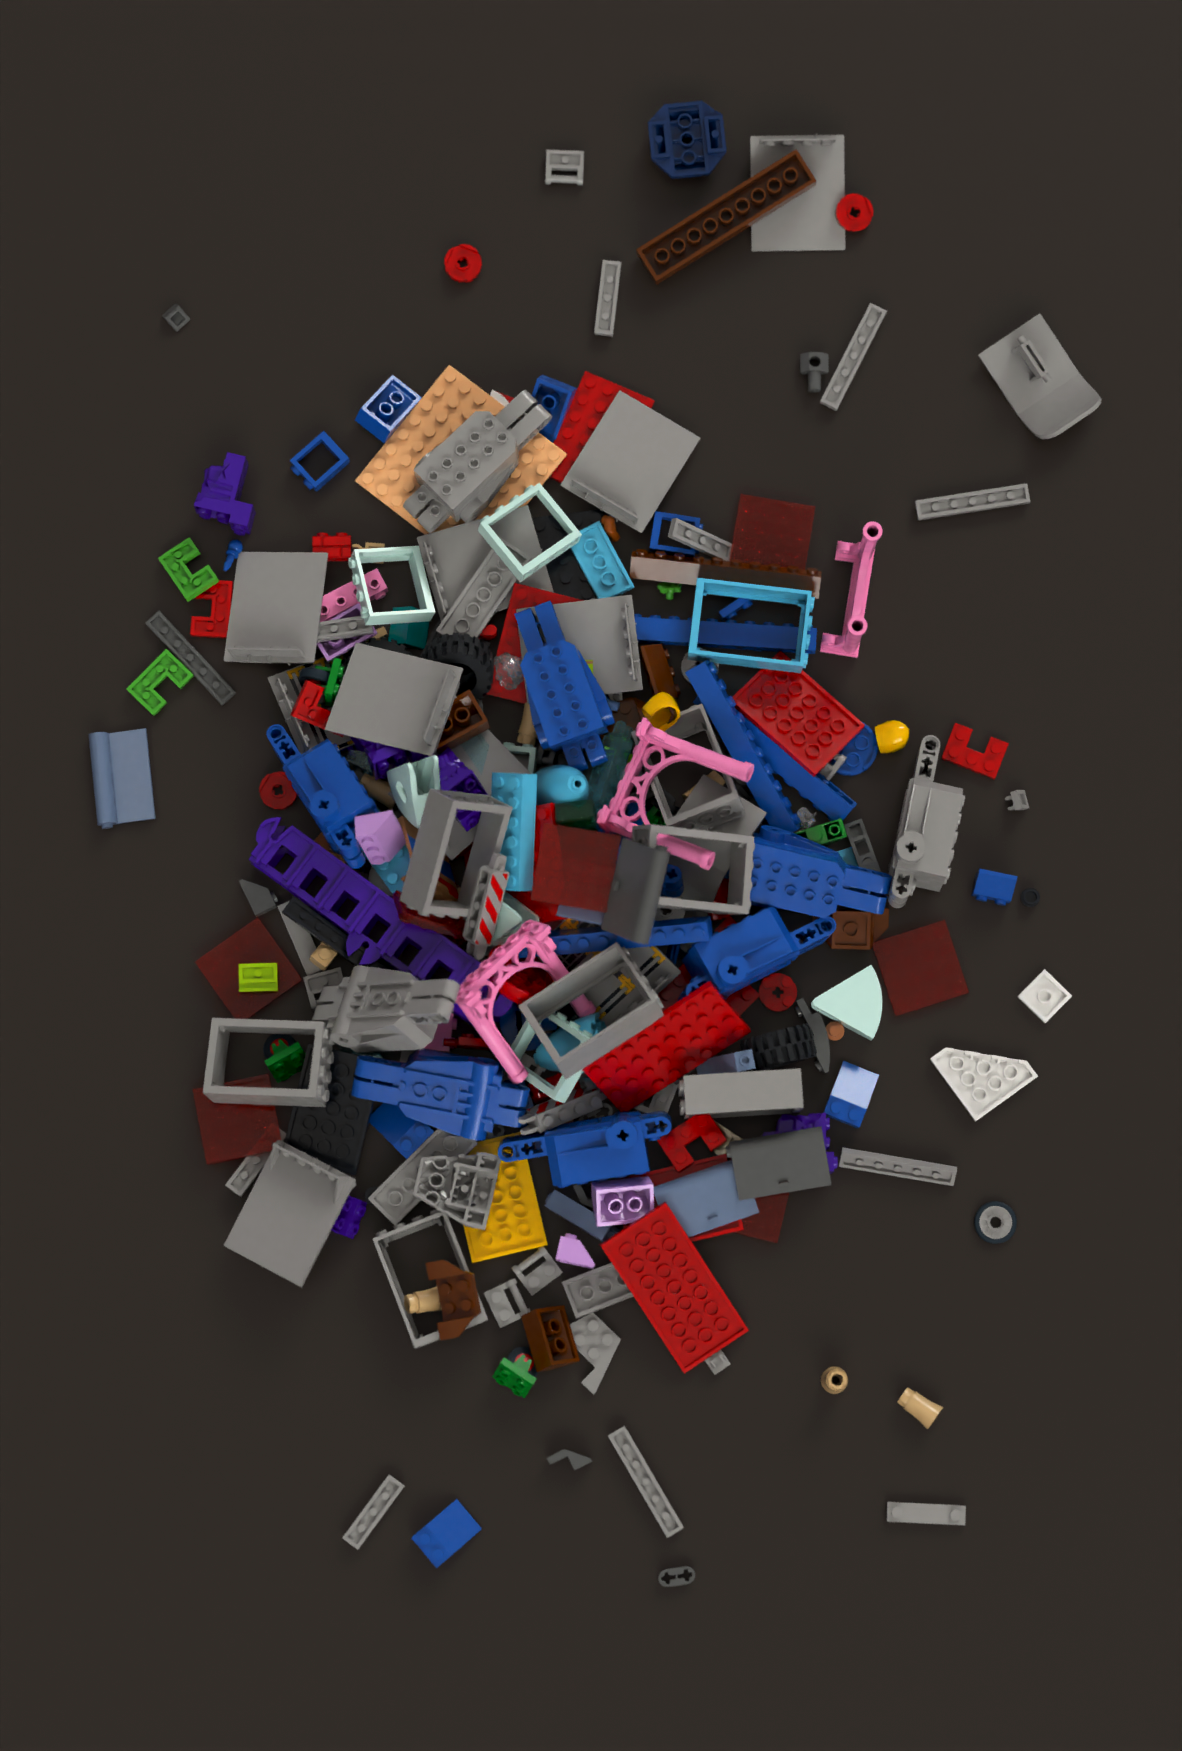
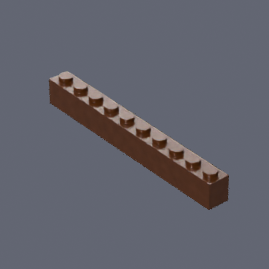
(686, 570)

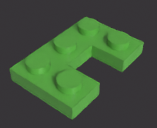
(188, 584)
(163, 666)

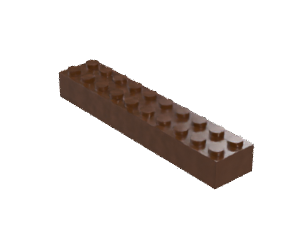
(726, 217)

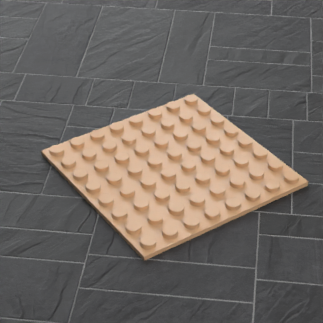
(429, 424)

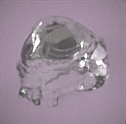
(508, 670)

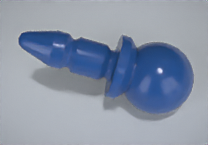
(234, 548)

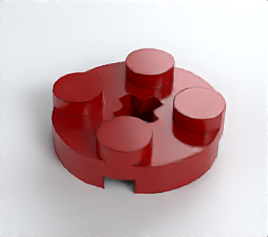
(858, 202)
(472, 258)
(268, 795)
(786, 999)

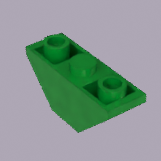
(825, 833)

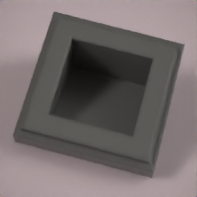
(176, 317)

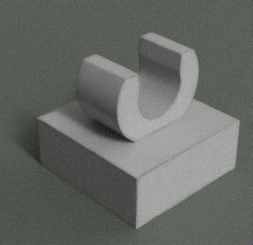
(1019, 800)
(717, 1362)

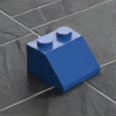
(994, 886)

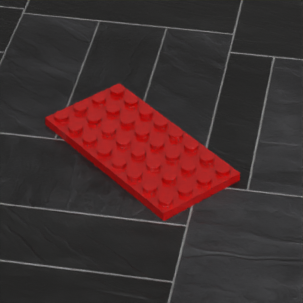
(668, 1048)
(674, 1287)

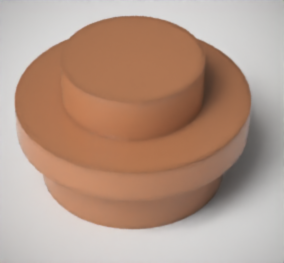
(835, 1031)

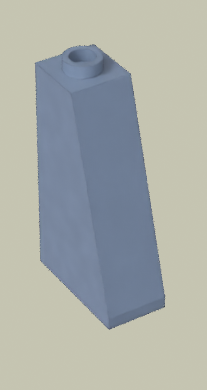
(728, 1063)
(578, 1216)

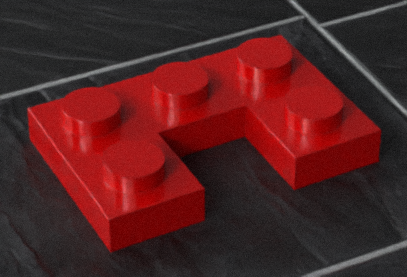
(217, 624)
(307, 708)
(959, 754)
(697, 1126)

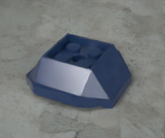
(691, 121)

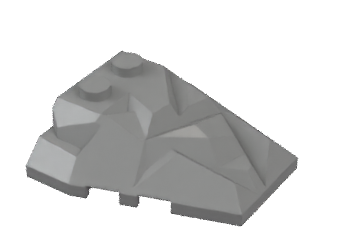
(459, 1186)

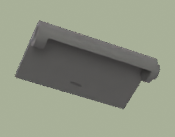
(635, 891)
(777, 1158)

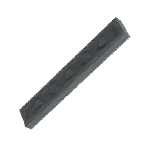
(190, 658)

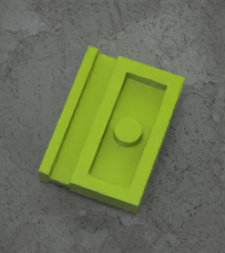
(258, 977)

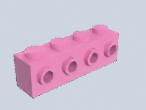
(345, 596)

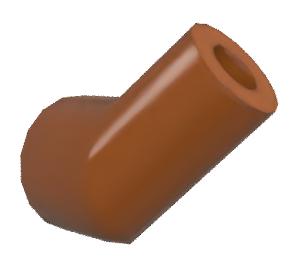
(610, 527)

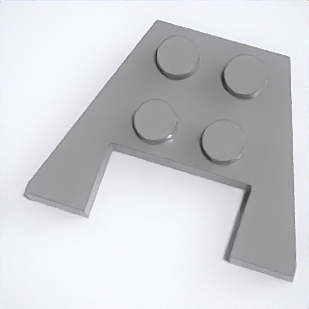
(596, 1344)

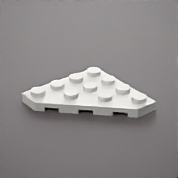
(982, 1079)

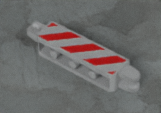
(485, 906)
(554, 1113)

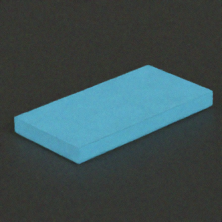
(601, 563)

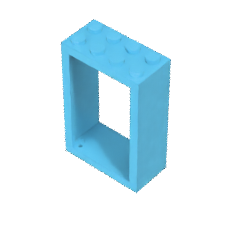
(755, 592)

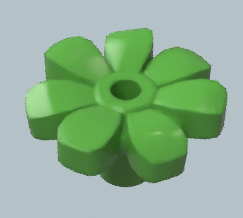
(669, 589)

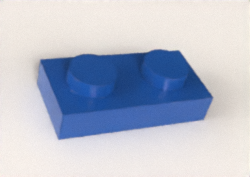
(730, 611)

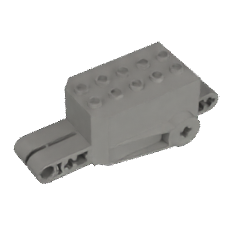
(474, 463)
(925, 829)
(385, 1009)

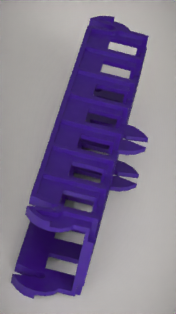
(372, 905)

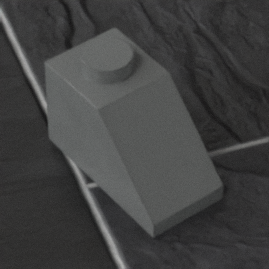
(259, 897)

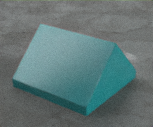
(409, 634)

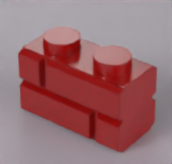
(338, 547)

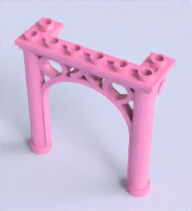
(854, 624)
(609, 817)
(482, 1017)

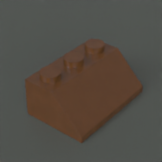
(658, 671)
(463, 722)
(550, 1338)

